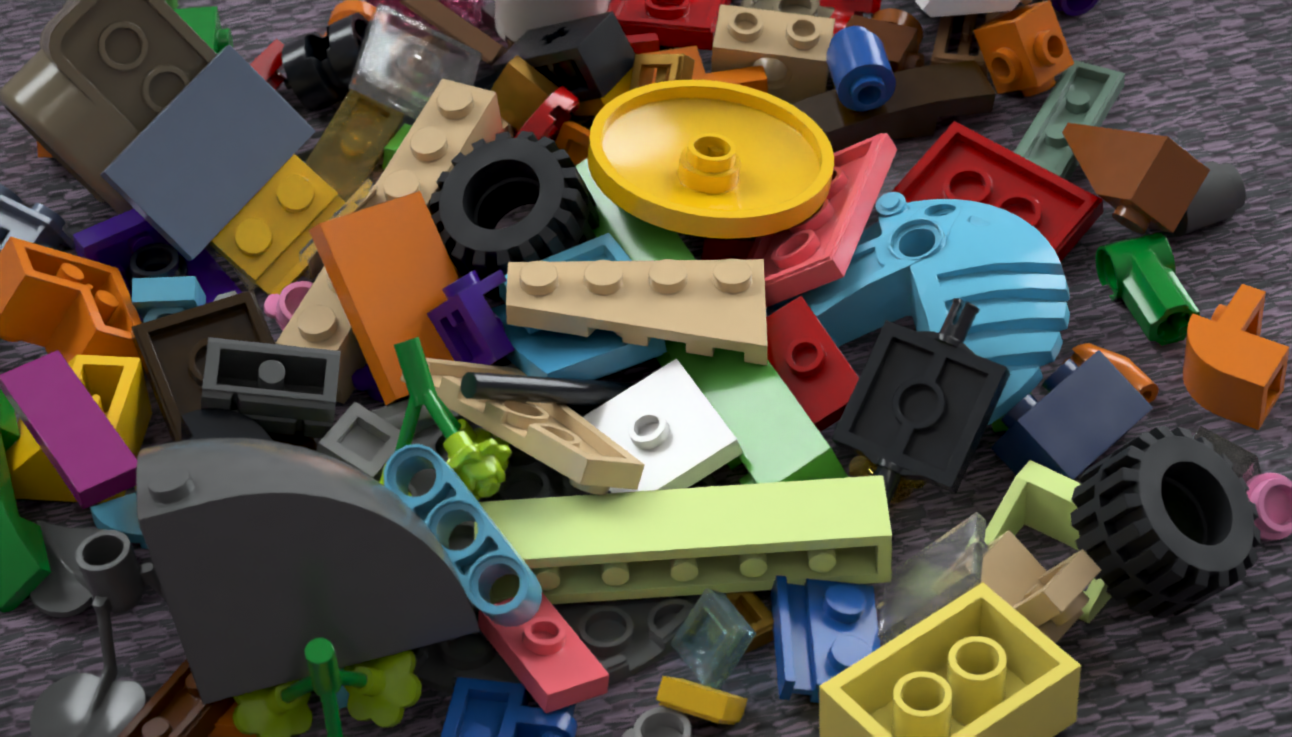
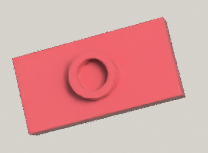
(548, 658)

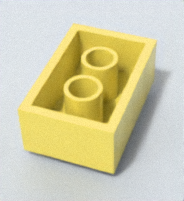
(957, 674)

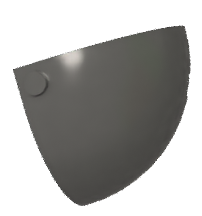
(286, 548)

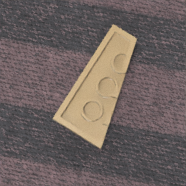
(667, 299)
(542, 430)

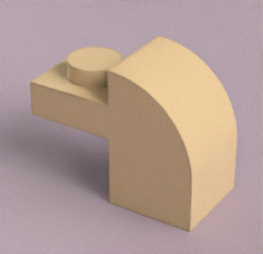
(1045, 598)

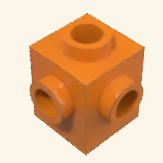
(1024, 49)

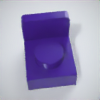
(468, 323)

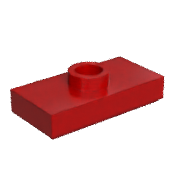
(809, 363)

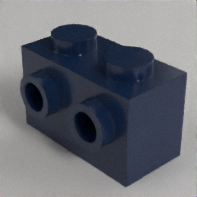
(1075, 421)

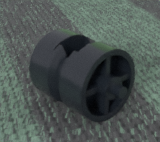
(323, 66)

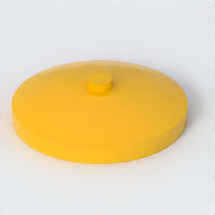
(710, 159)

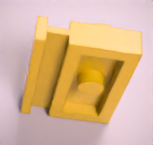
(275, 226)

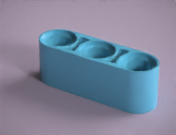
(490, 553)

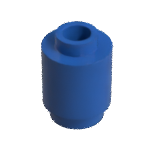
(860, 69)

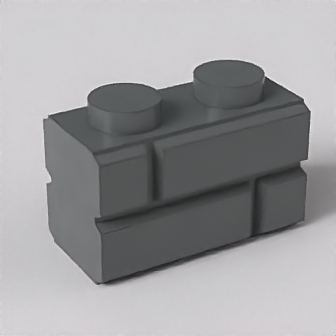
(273, 384)

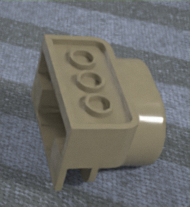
(102, 82)

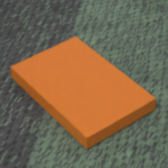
(387, 278)

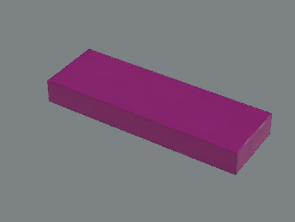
(70, 428)

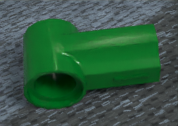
(1146, 279)

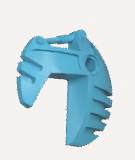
(947, 250)

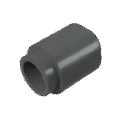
(1215, 200)

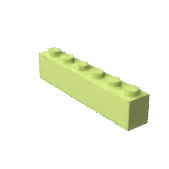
(697, 539)

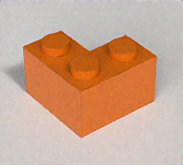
(64, 302)

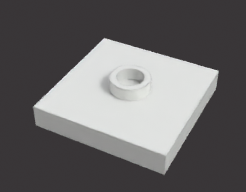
(668, 429)

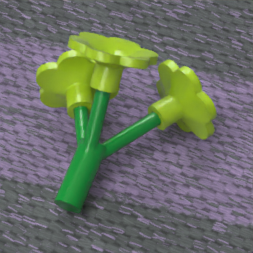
(376, 691)

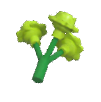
(472, 453)

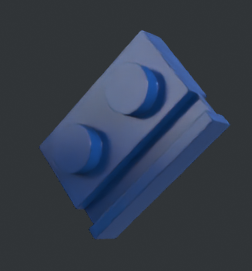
(820, 632)

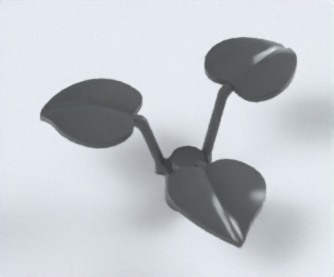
(100, 571)

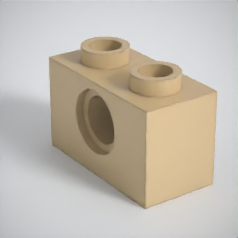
(784, 43)

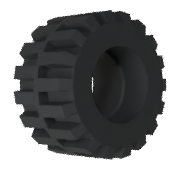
(496, 181)
(1166, 522)

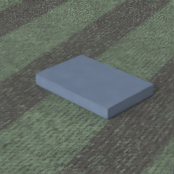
(208, 153)

